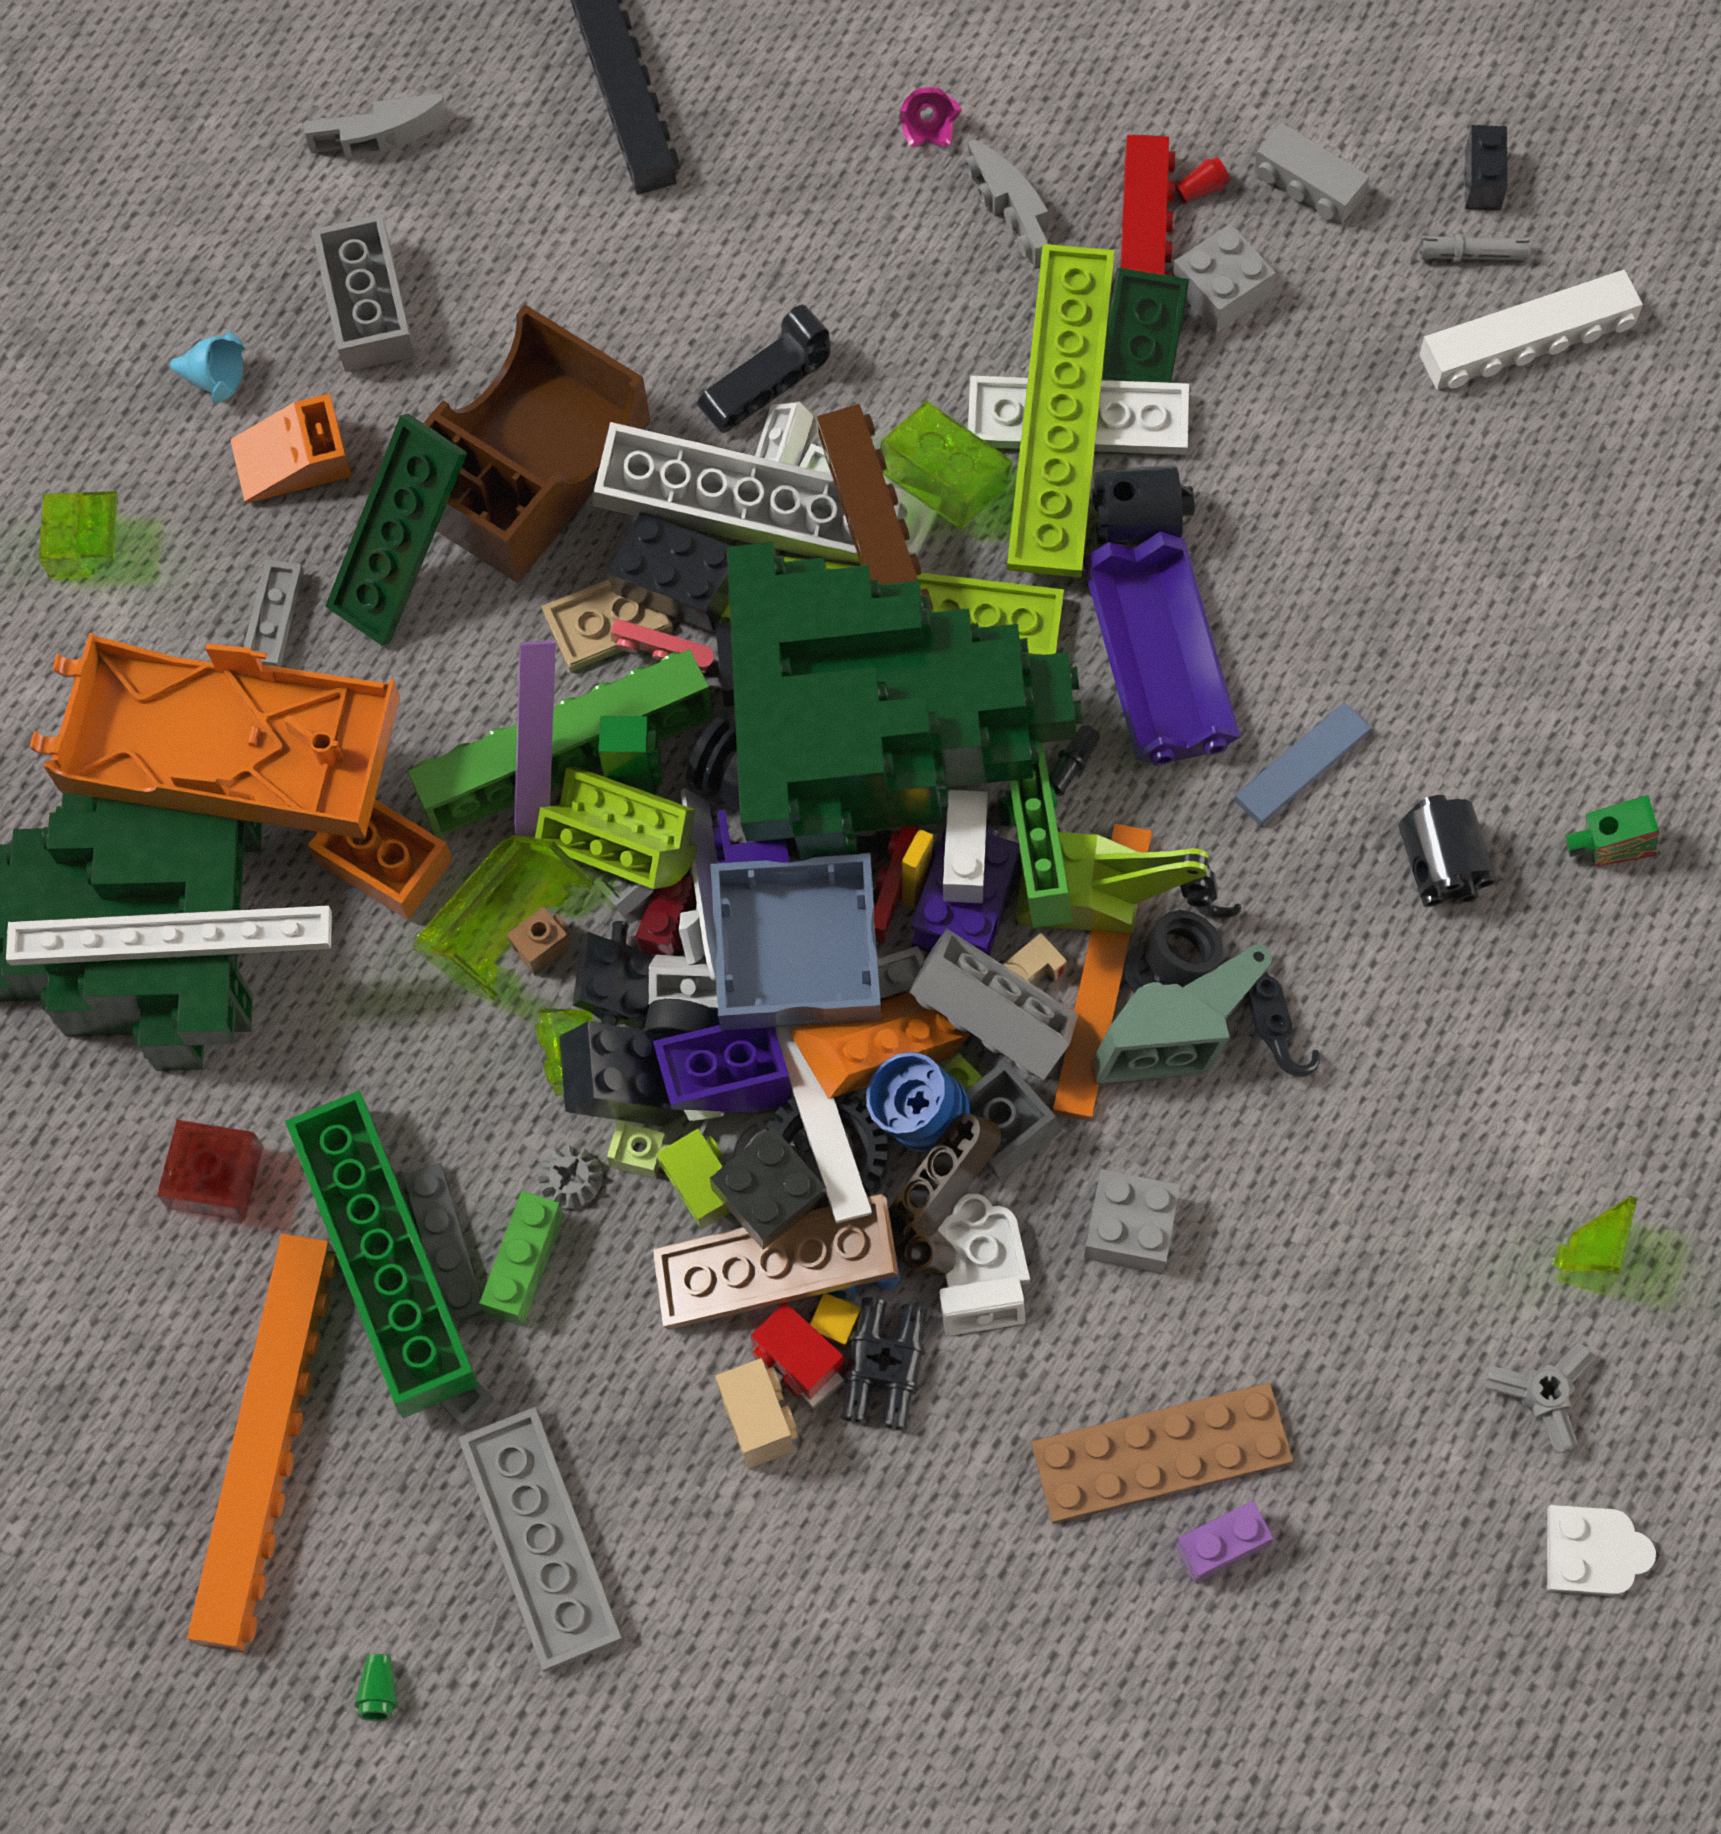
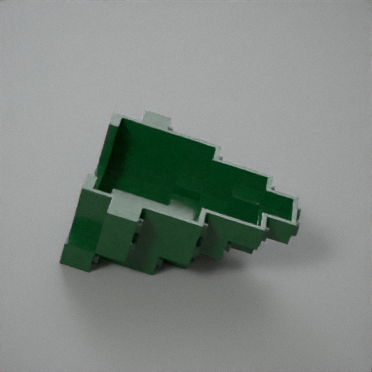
(873, 705)
(130, 862)

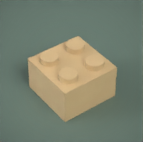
(754, 1412)

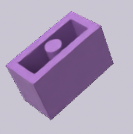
(1224, 1541)

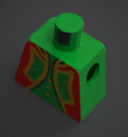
(1617, 833)

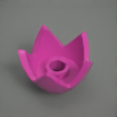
(936, 127)

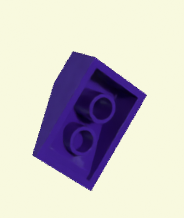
(724, 1070)

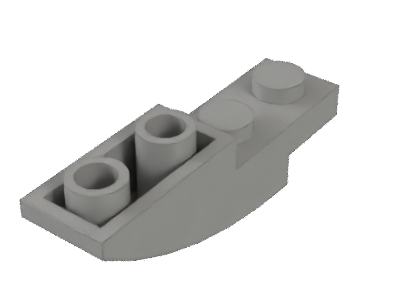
(387, 128)
(1009, 193)

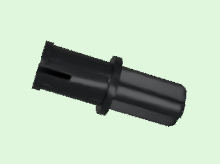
(1073, 759)

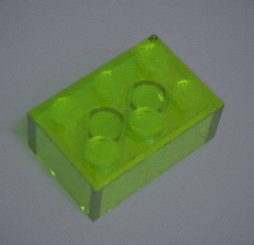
(944, 464)

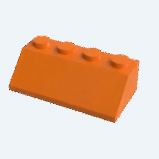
(850, 1052)

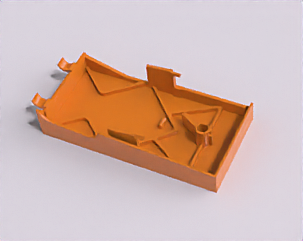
(222, 736)

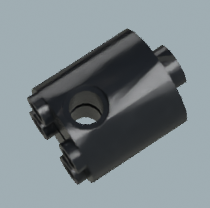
(1140, 503)
(1446, 850)

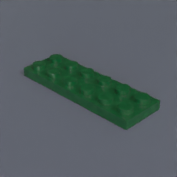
(395, 529)

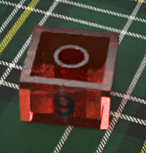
(210, 1170)

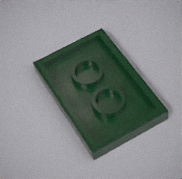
(1144, 326)

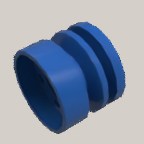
(915, 1100)

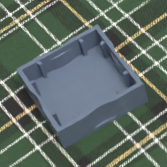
(795, 942)

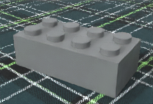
(363, 293)
(994, 1004)

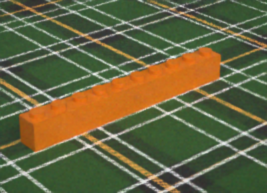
(262, 1444)

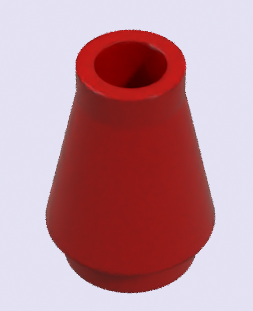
(1203, 180)

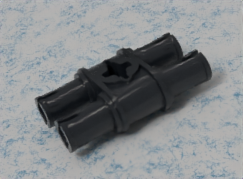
(864, 1372)

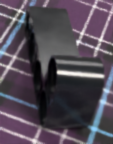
(770, 372)

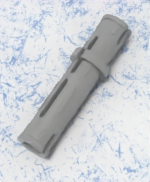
(1481, 248)

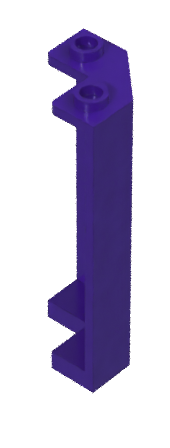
(1161, 650)

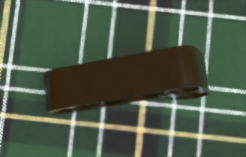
(967, 1144)

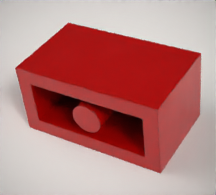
(796, 1352)

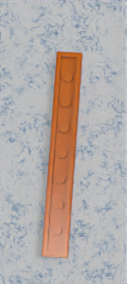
(1095, 1003)

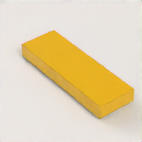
(916, 868)

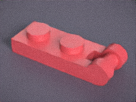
(634, 637)

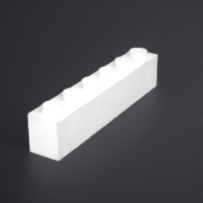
(1531, 330)

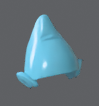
(213, 365)

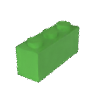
(522, 1258)

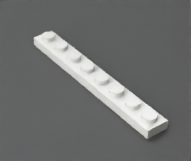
(169, 935)

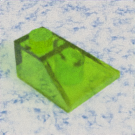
(1596, 1250)

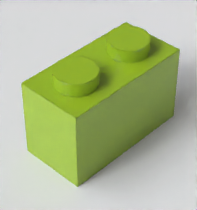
(689, 1168)

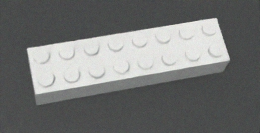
(724, 493)

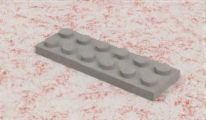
(540, 1539)

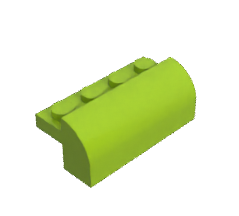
(620, 829)

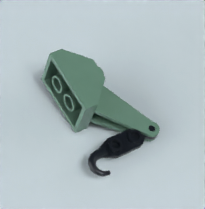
(1185, 1028)

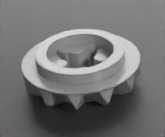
(574, 1194)

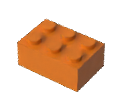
(392, 864)

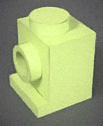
(624, 1158)

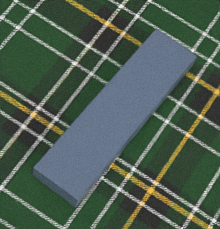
(1302, 764)

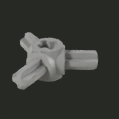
(1554, 1408)

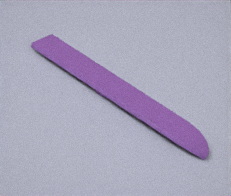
(534, 733)

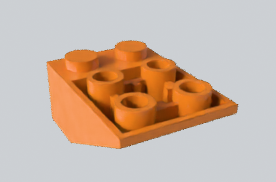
(291, 450)

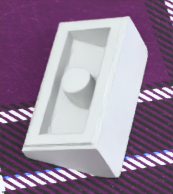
(785, 433)
(982, 1306)

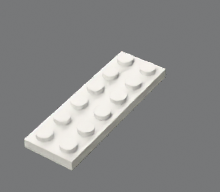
(1130, 414)

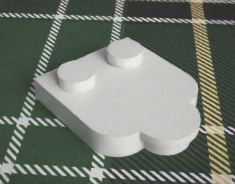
(984, 1243)
(1594, 1551)

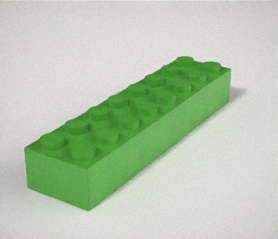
(482, 775)

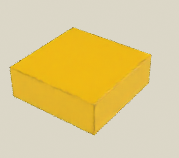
(835, 1319)

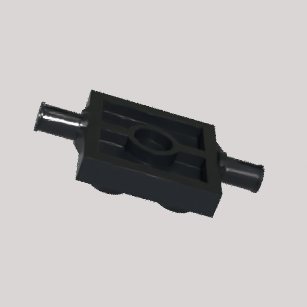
(613, 979)

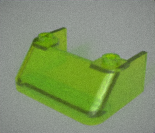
(493, 901)

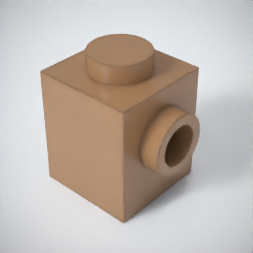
(540, 940)

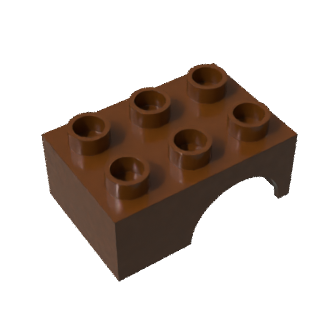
(534, 443)

